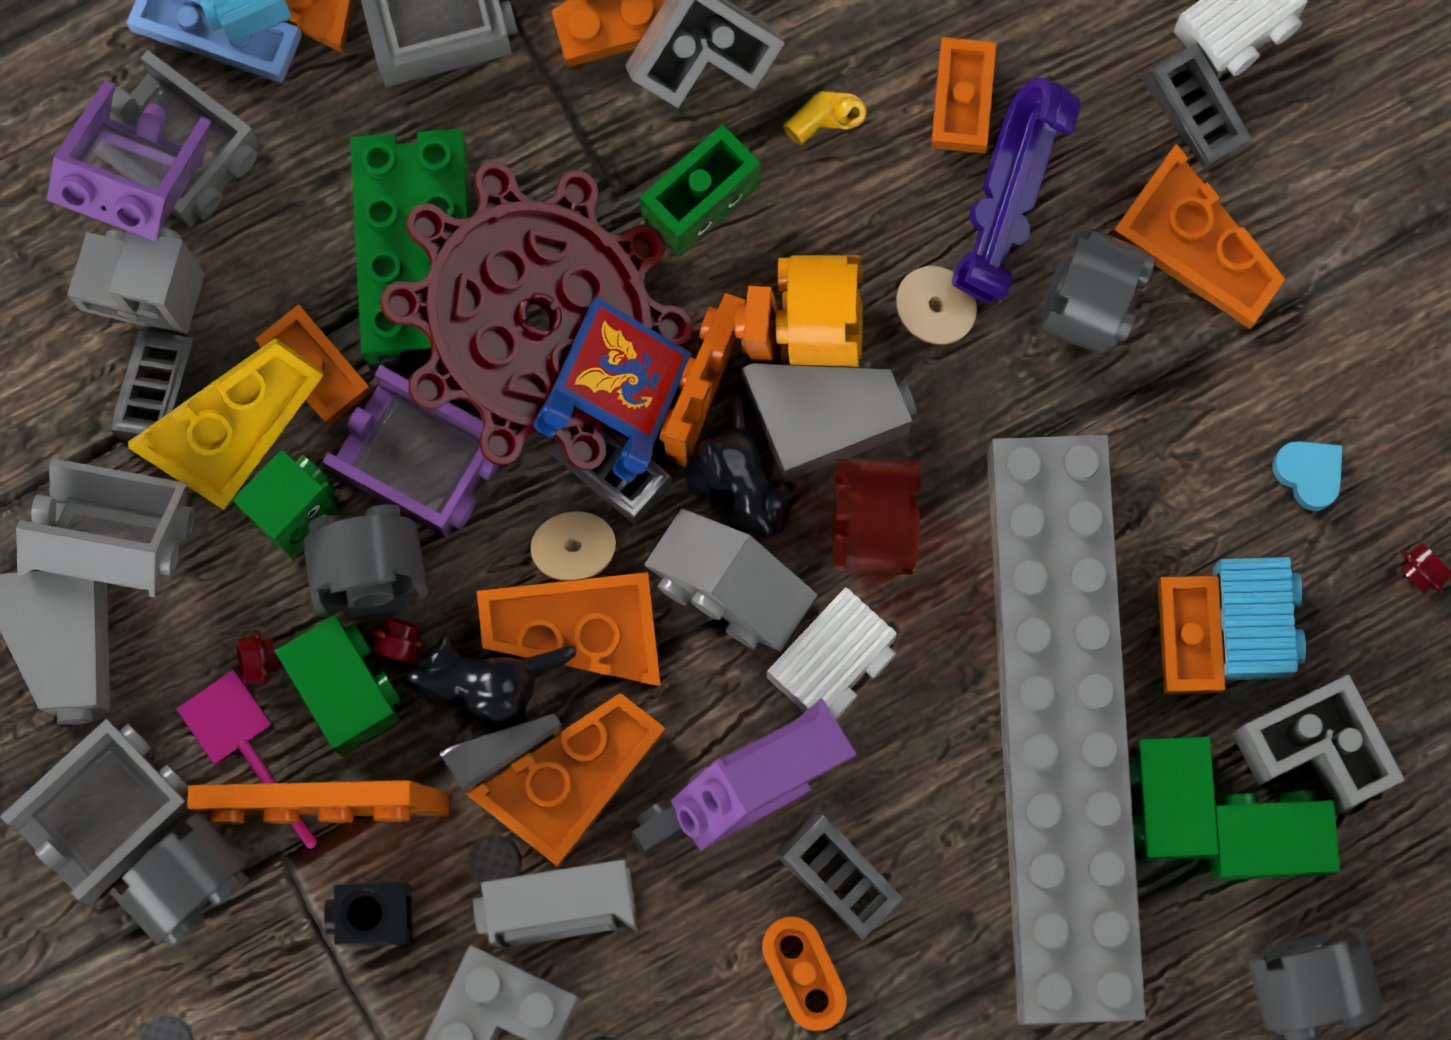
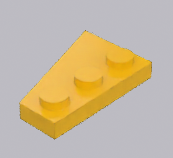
(231, 423)

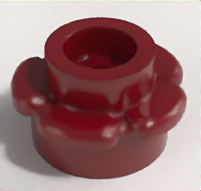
(1425, 569)
(398, 640)
(255, 658)

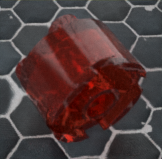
(875, 516)

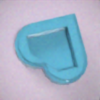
(1311, 471)

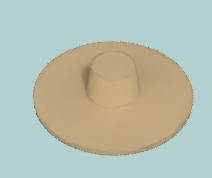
(934, 307)
(573, 546)

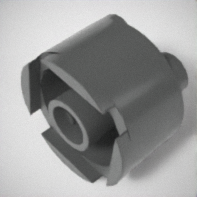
(1094, 291)
(364, 563)
(179, 879)
(1316, 984)

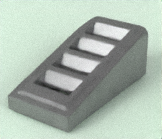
(1205, 80)
(125, 424)
(644, 498)
(491, 754)
(802, 839)

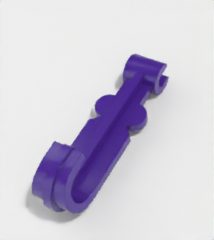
(1013, 184)

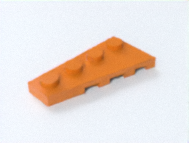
(329, 800)

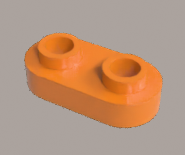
(804, 974)

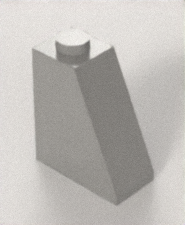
(825, 412)
(59, 641)

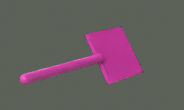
(226, 720)

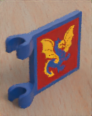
(619, 377)

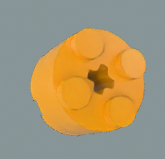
(820, 310)

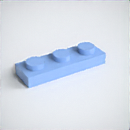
(186, 27)

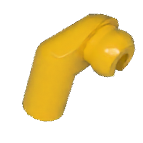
(825, 111)

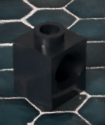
(396, 920)

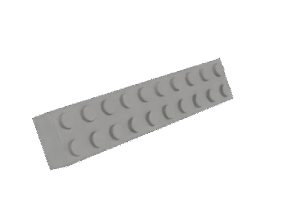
(1064, 732)

